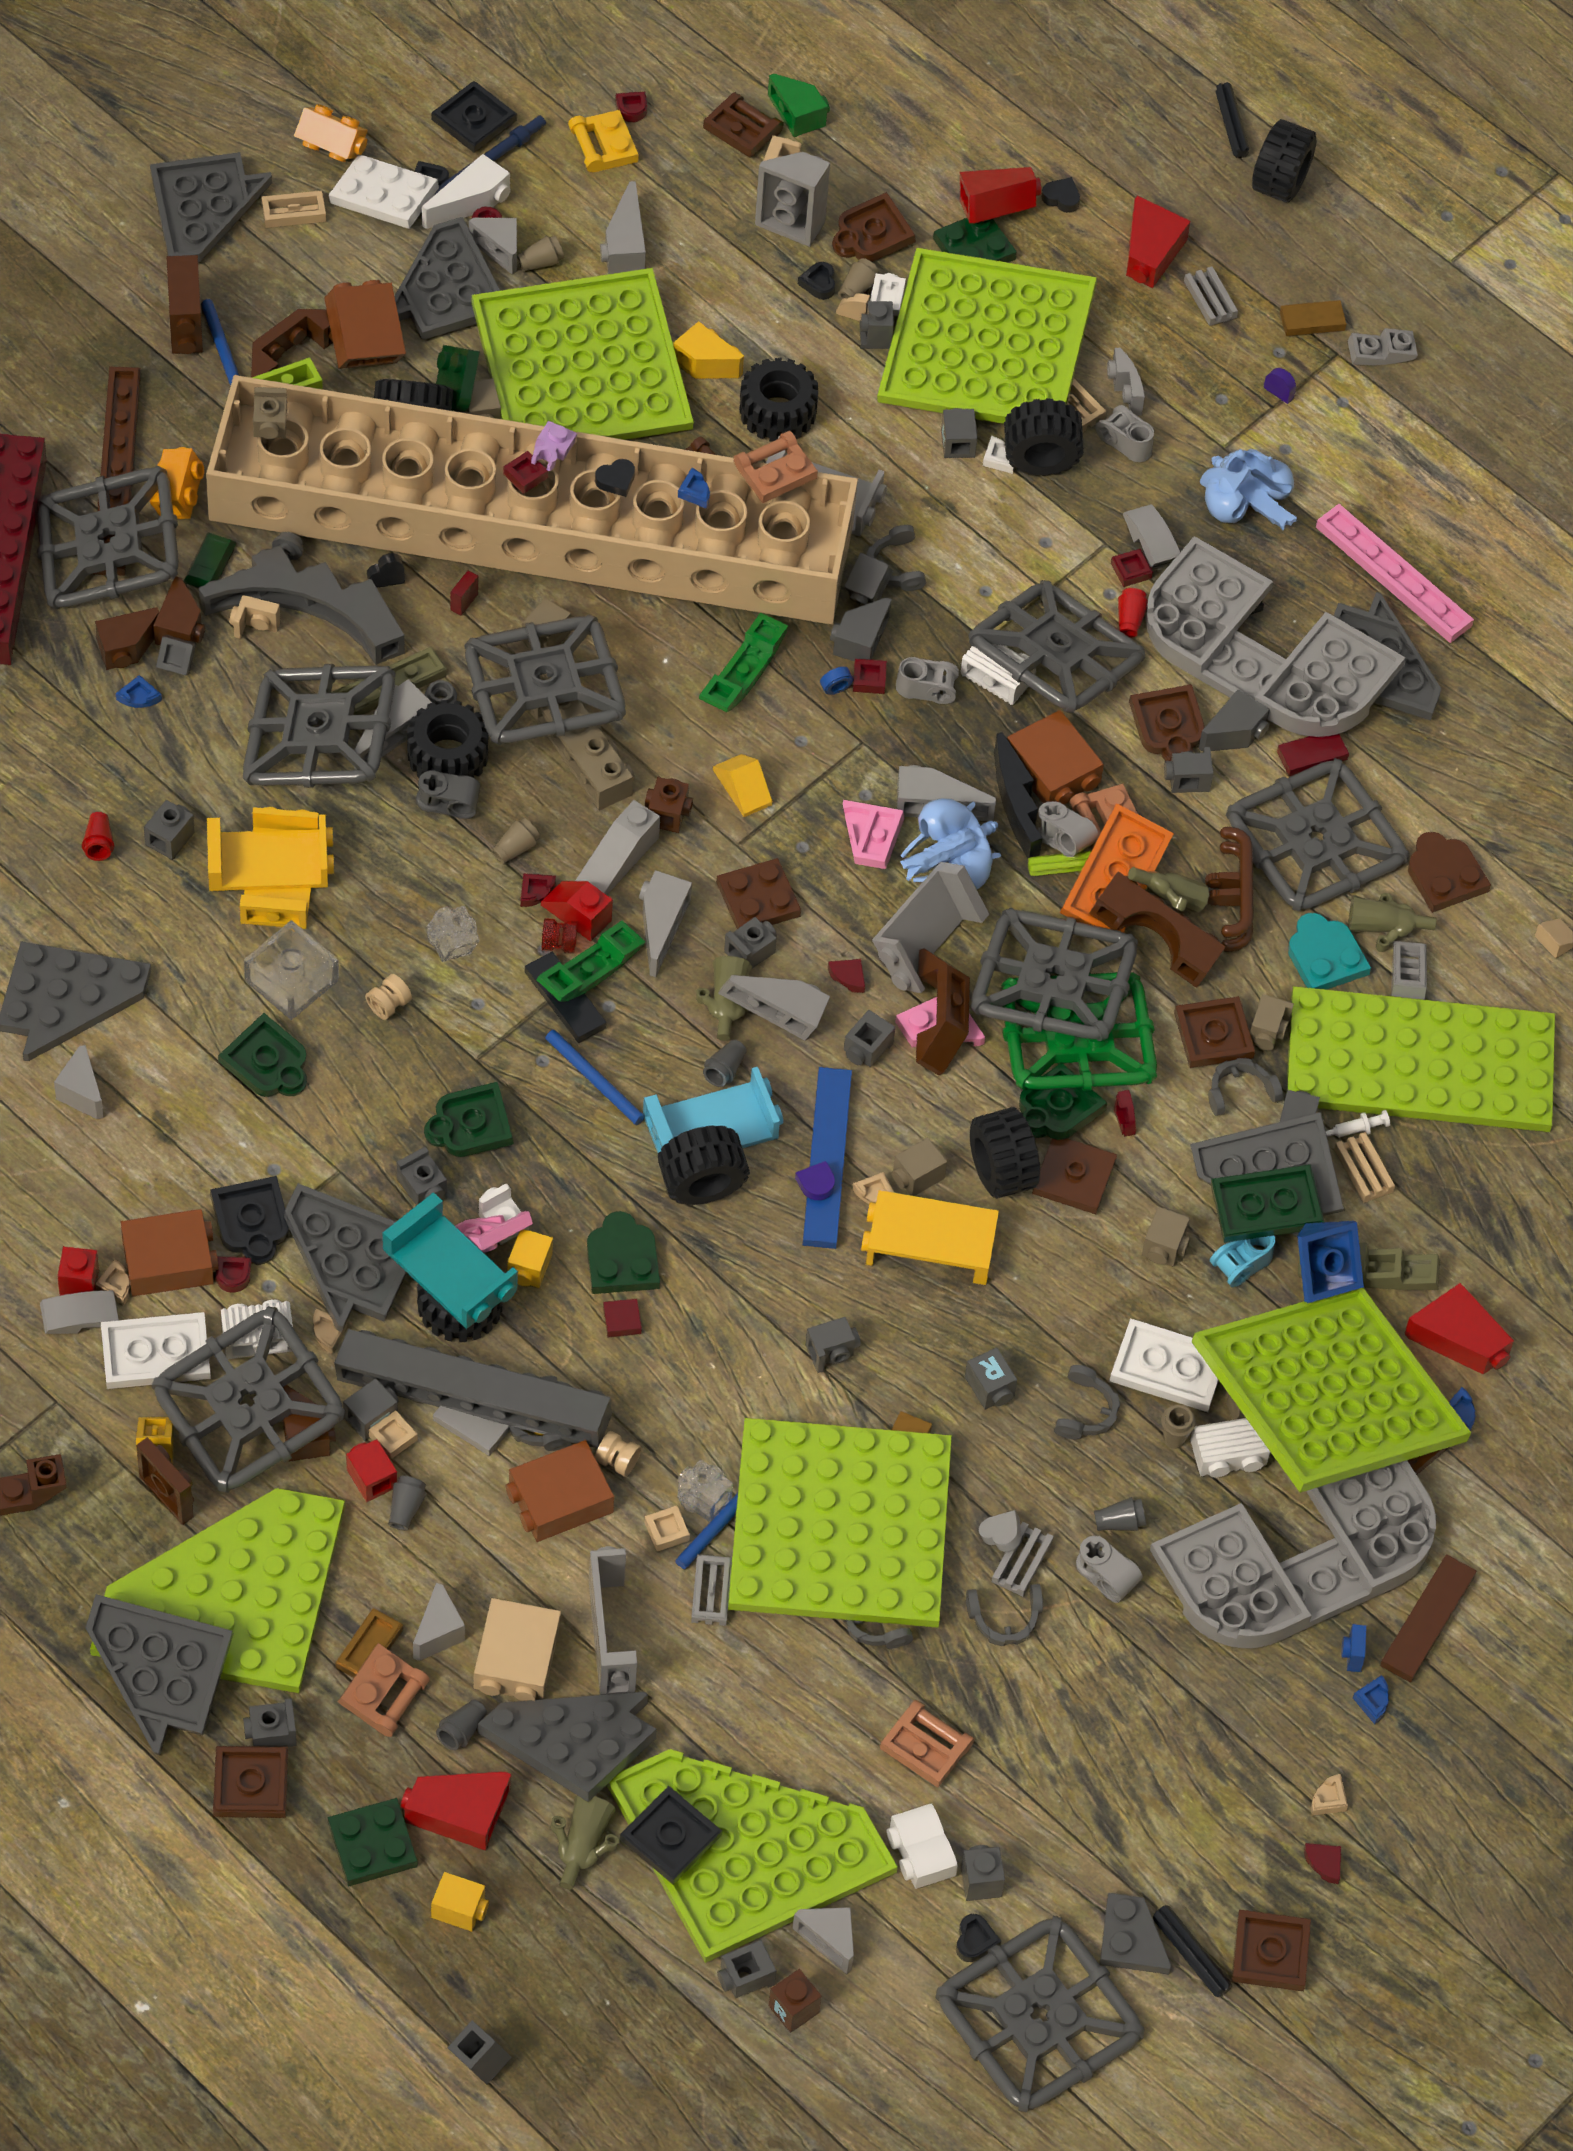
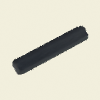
(1232, 120)
(1192, 1951)

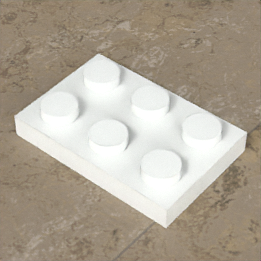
(383, 191)
(146, 1347)
(1164, 1366)

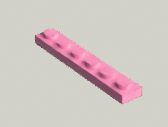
(1394, 573)

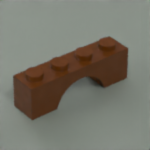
(1129, 905)

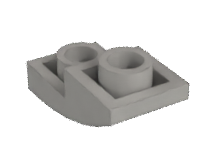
(1388, 348)
(1127, 380)
(1153, 533)
(78, 1310)

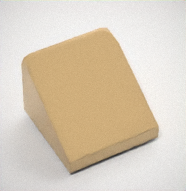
(1555, 937)

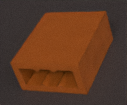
(364, 324)
(1057, 758)
(168, 1252)
(560, 1491)

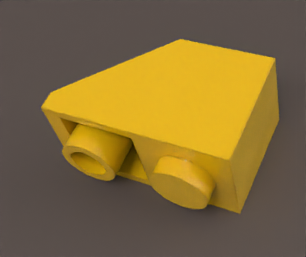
(707, 355)

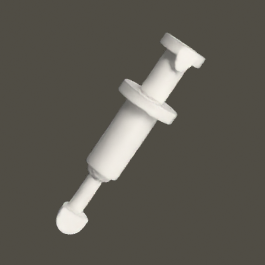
(1359, 1125)

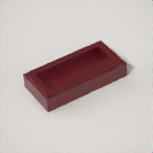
(1311, 751)

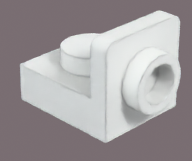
(889, 288)
(499, 1202)

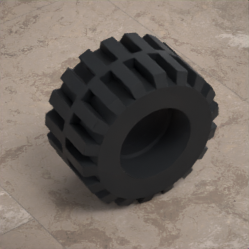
(1284, 160)
(780, 380)
(414, 393)
(1043, 437)
(447, 722)
(1004, 1152)
(703, 1165)
(444, 1323)

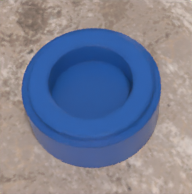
(836, 680)

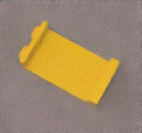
(269, 858)
(278, 906)
(931, 1232)

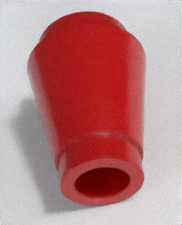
(1131, 610)
(98, 838)

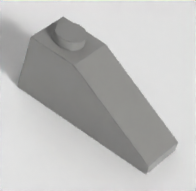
(624, 236)
(405, 704)
(924, 784)
(621, 847)
(663, 909)
(783, 1002)

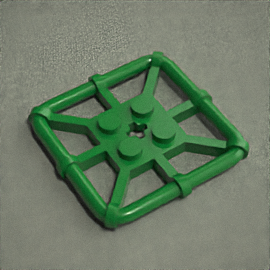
(1075, 1049)

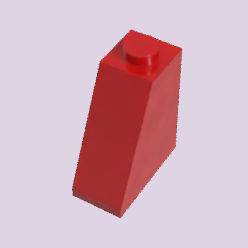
(997, 192)
(1154, 241)
(1461, 1331)
(458, 1805)

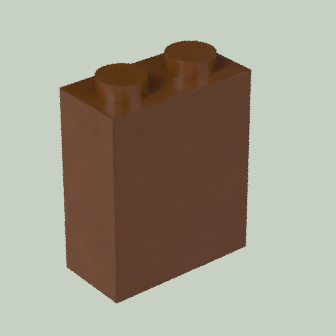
(184, 304)

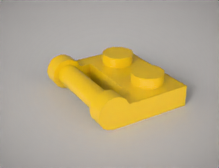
(611, 136)

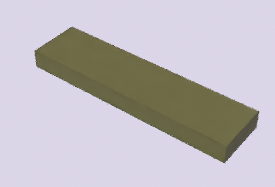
(419, 668)

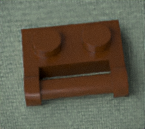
(737, 129)

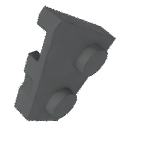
(1131, 1936)

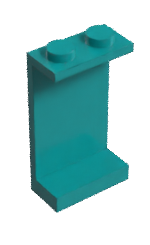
(448, 1263)

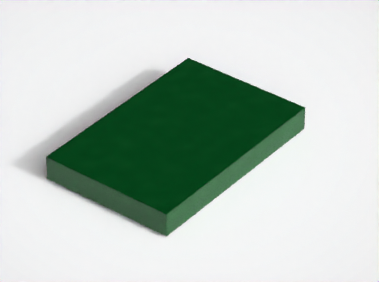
(1266, 1203)

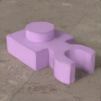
(553, 443)

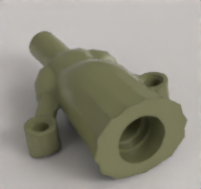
(1173, 887)
(1385, 916)
(719, 1006)
(579, 1847)

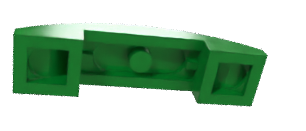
(746, 665)
(592, 965)

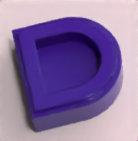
(1281, 384)
(816, 1181)

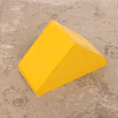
(744, 783)
(158, 1430)

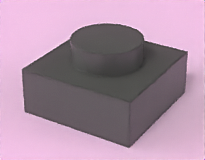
(176, 655)

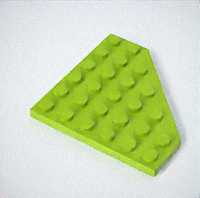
(251, 1575)
(774, 1852)

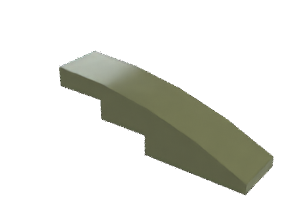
(1397, 1271)

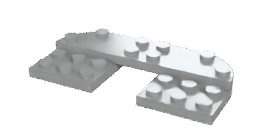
(1313, 692)
(1250, 1600)

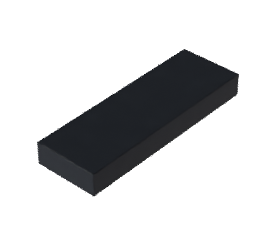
(576, 1014)

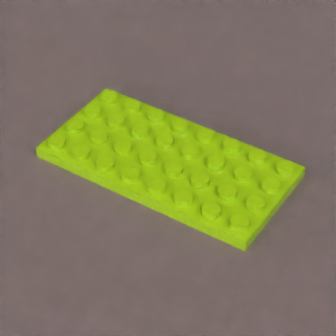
(1423, 1058)

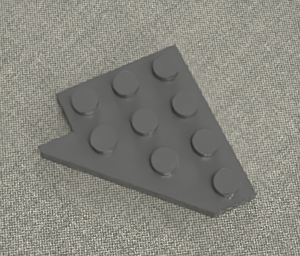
(203, 200)
(443, 281)
(1414, 687)
(65, 992)
(1270, 1148)
(344, 1254)
(160, 1664)
(573, 1738)

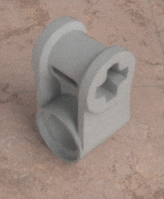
(1127, 434)
(927, 680)
(1065, 829)
(1107, 1568)

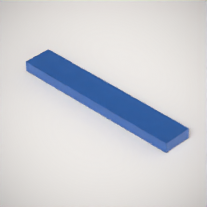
(828, 1146)

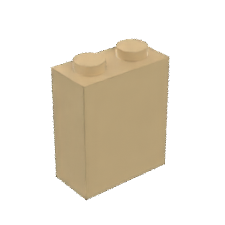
(517, 1650)

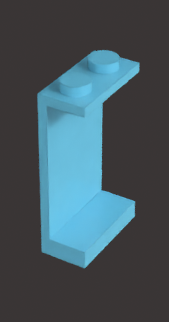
(741, 1107)

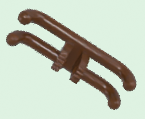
(1235, 888)

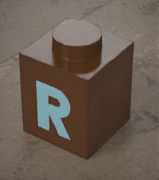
(794, 2000)

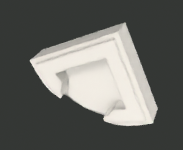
(996, 456)

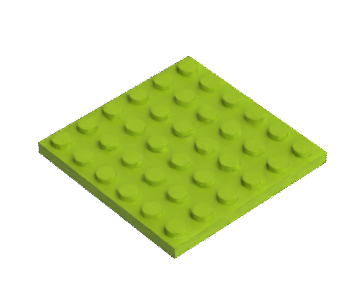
(984, 335)
(585, 356)
(1330, 1388)
(840, 1522)

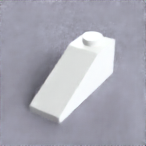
(477, 186)

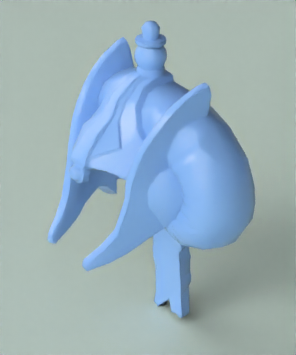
(1247, 480)
(958, 841)

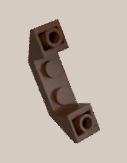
(287, 334)
(941, 1042)
(34, 1488)

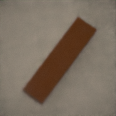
(1428, 1618)

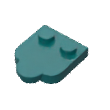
(1326, 953)

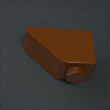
(179, 615)
(125, 637)
(296, 1423)

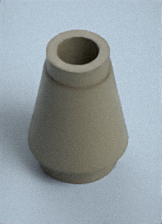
(541, 254)
(858, 279)
(517, 840)
(1177, 1425)

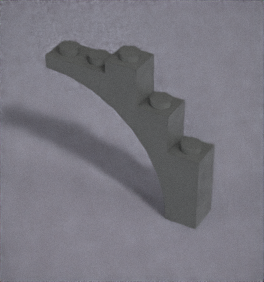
(315, 591)

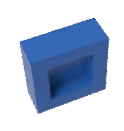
(1354, 1648)

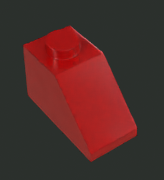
(580, 903)

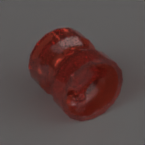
(551, 936)

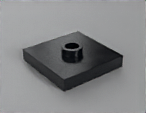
(474, 116)
(670, 1835)

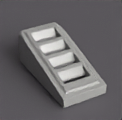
(1408, 974)

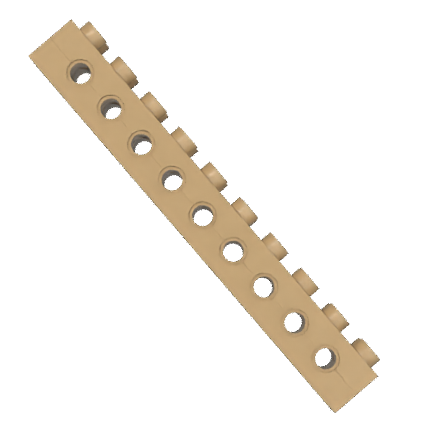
(438, 490)

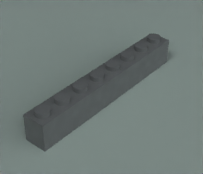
(474, 1387)

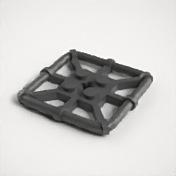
(123, 548)
(1041, 639)
(534, 693)
(331, 737)
(1321, 817)
(1064, 991)
(250, 1378)
(1032, 2036)

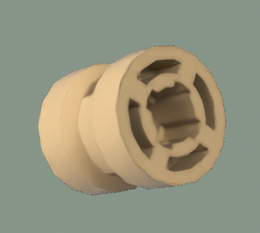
(388, 996)
(618, 1453)

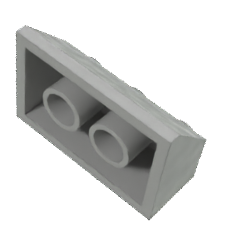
(793, 196)

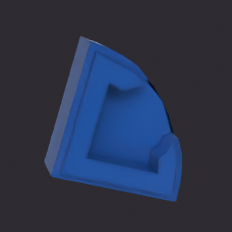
(695, 489)
(138, 694)
(1464, 1407)
(1373, 1699)

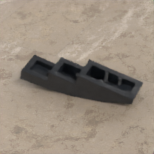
(1015, 791)

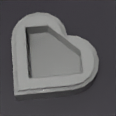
(1002, 1531)

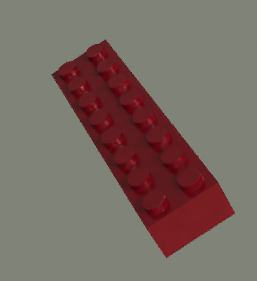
(21, 484)

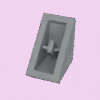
(497, 239)
(78, 1085)
(439, 1627)
(828, 1932)

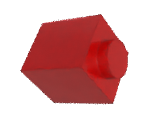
(77, 1270)
(371, 1469)

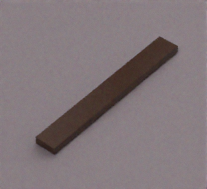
(120, 434)

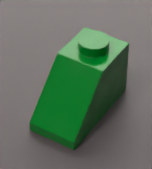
(798, 104)

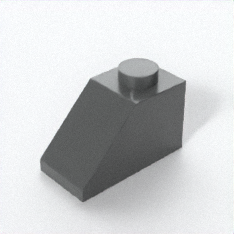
(861, 630)
(1236, 724)

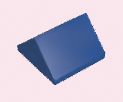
(1329, 1259)

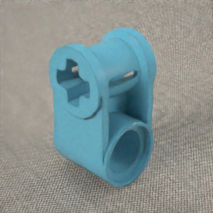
(1240, 1260)

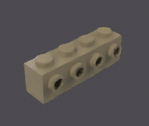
(591, 757)

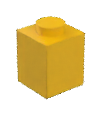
(531, 1257)
(459, 1902)

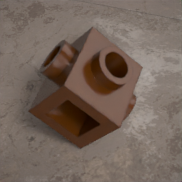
(670, 802)

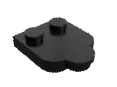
(251, 1218)

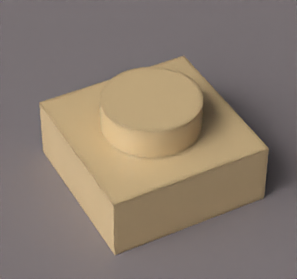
(393, 1434)
(667, 1528)

